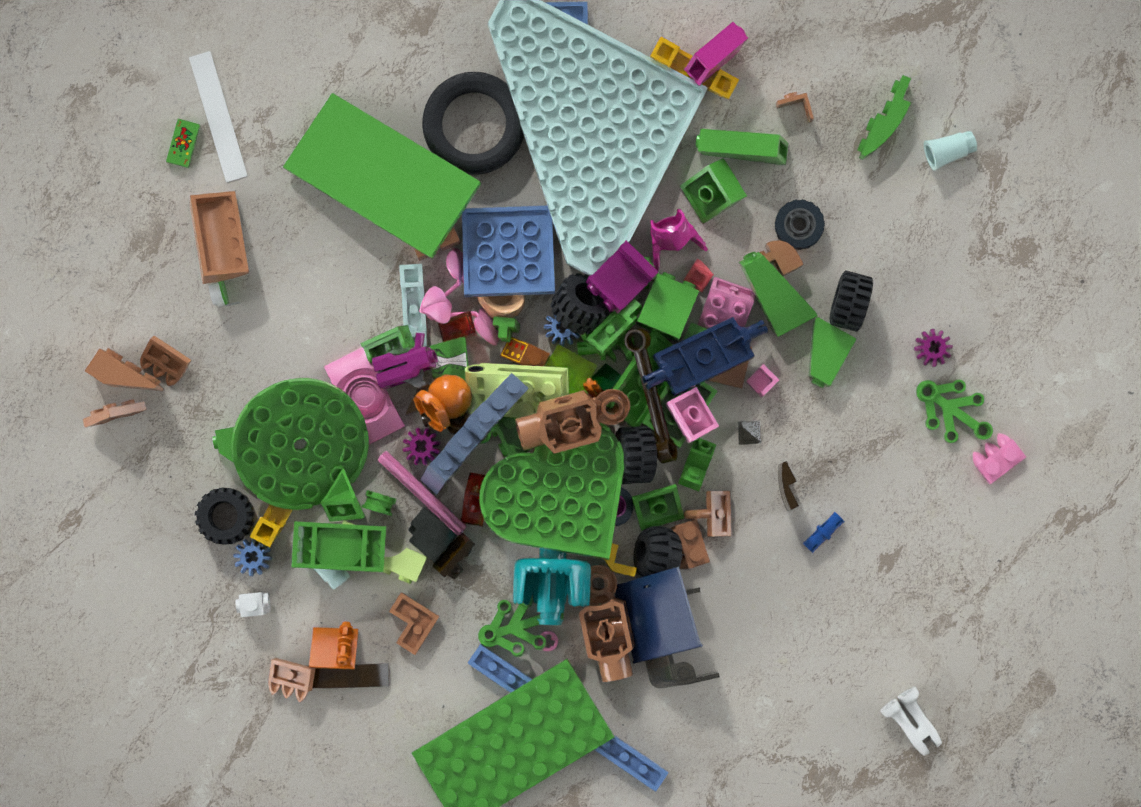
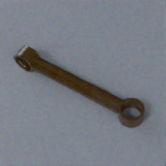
(665, 445)

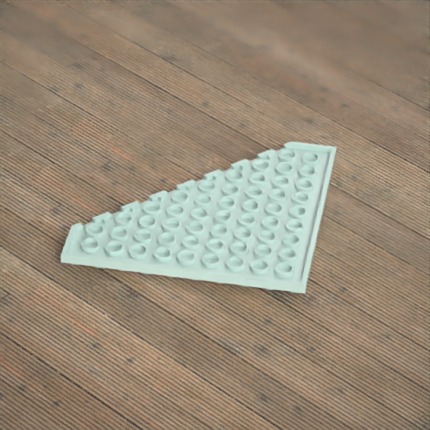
(593, 121)

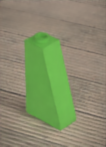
(743, 146)
(777, 298)

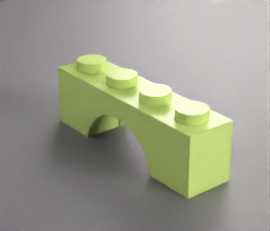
(406, 564)

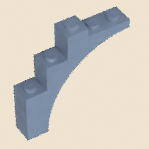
(472, 433)

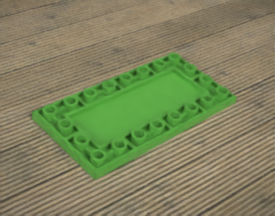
(382, 175)

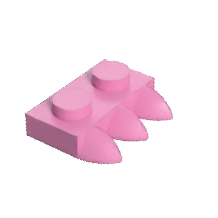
(998, 459)

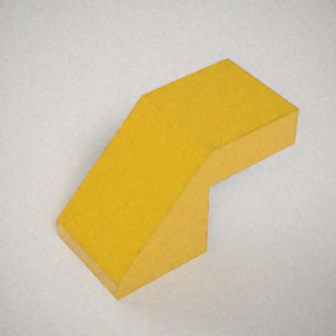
(270, 525)
(619, 568)

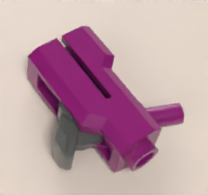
(406, 367)

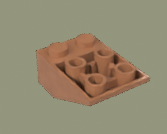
(110, 370)

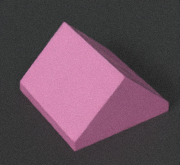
(692, 415)

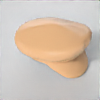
(502, 305)

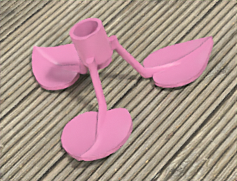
(439, 308)

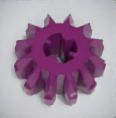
(925, 344)
(429, 446)

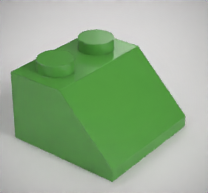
(713, 190)

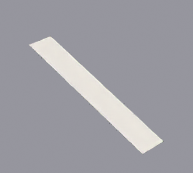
(218, 116)

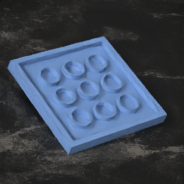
(508, 251)

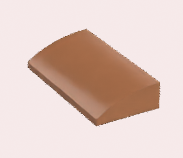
(218, 236)

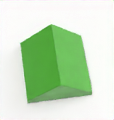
(658, 507)

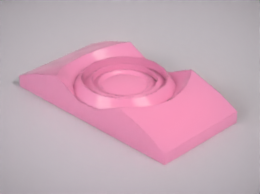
(358, 380)

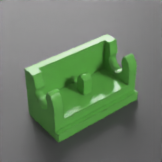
(392, 341)

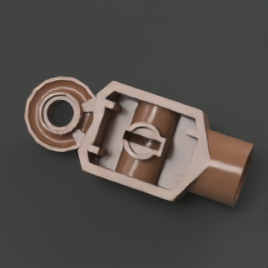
(571, 420)
(607, 628)

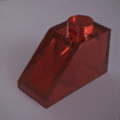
(471, 506)

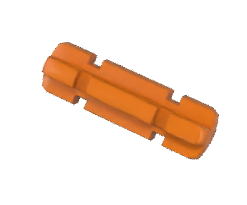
(592, 387)

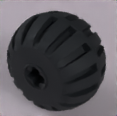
(657, 550)

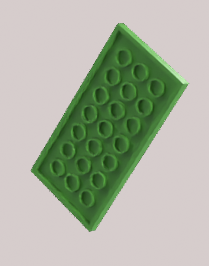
(514, 741)

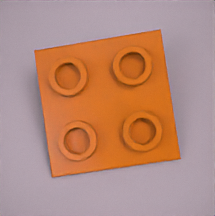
(334, 647)

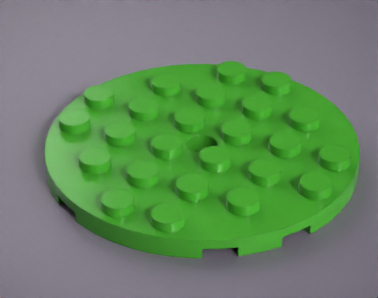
(281, 416)

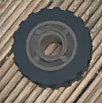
(799, 210)

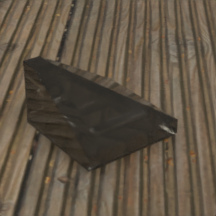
(748, 432)

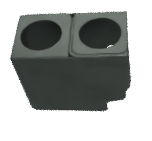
(430, 535)

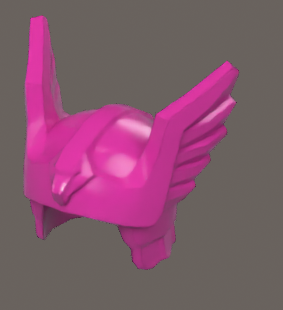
(672, 235)

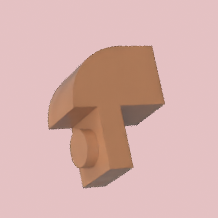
(783, 256)

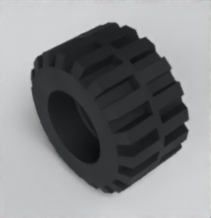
(851, 301)
(578, 306)
(639, 454)
(205, 512)

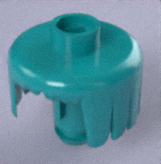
(549, 581)

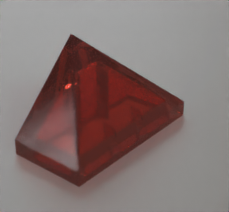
(457, 327)

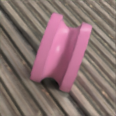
(554, 637)

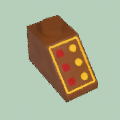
(524, 353)

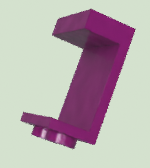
(621, 277)

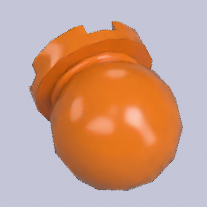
(445, 400)

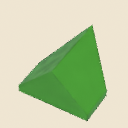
(341, 500)

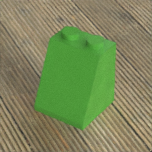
(668, 306)

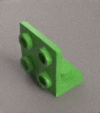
(509, 437)

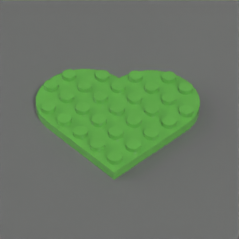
(557, 498)

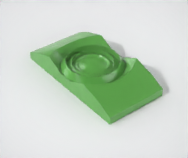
(338, 546)

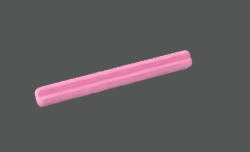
(422, 493)

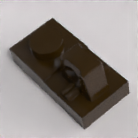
(448, 562)

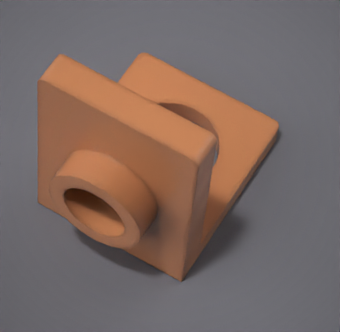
(793, 98)

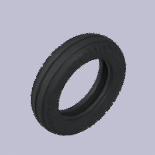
(439, 101)

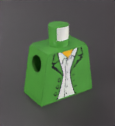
(451, 358)

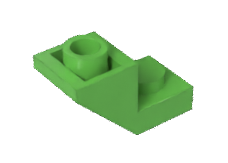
(697, 464)

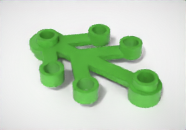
(951, 409)
(515, 627)

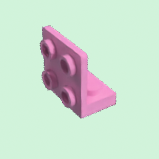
(726, 301)

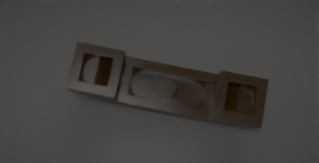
(362, 676)

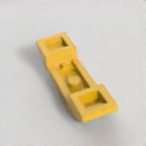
(671, 55)

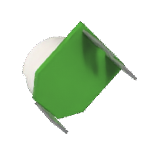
(219, 294)

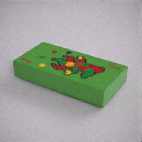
(183, 143)

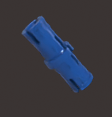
(823, 532)

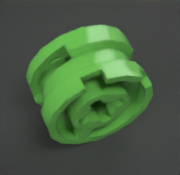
(379, 502)

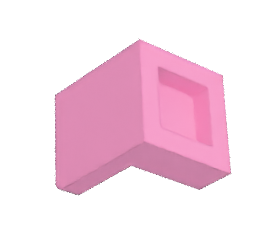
(762, 380)

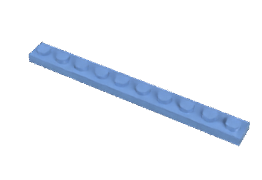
(614, 750)

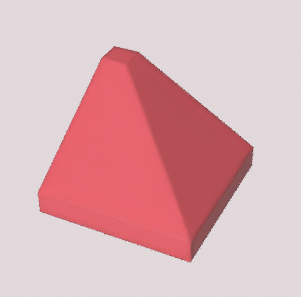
(699, 275)

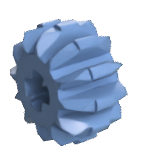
(567, 335)
(254, 564)

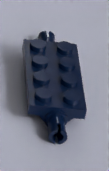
(704, 355)

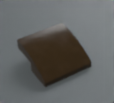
(786, 478)

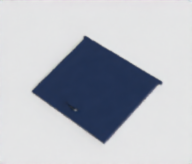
(659, 615)

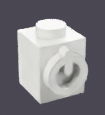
(253, 604)

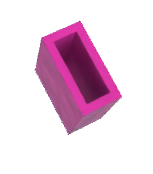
(716, 53)

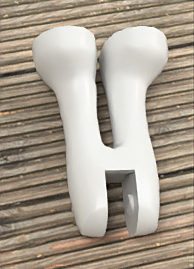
(925, 728)

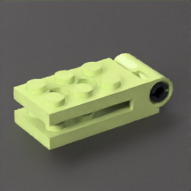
(542, 381)

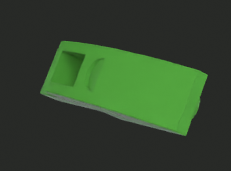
(883, 126)

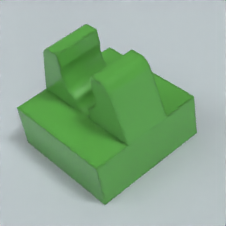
(506, 327)

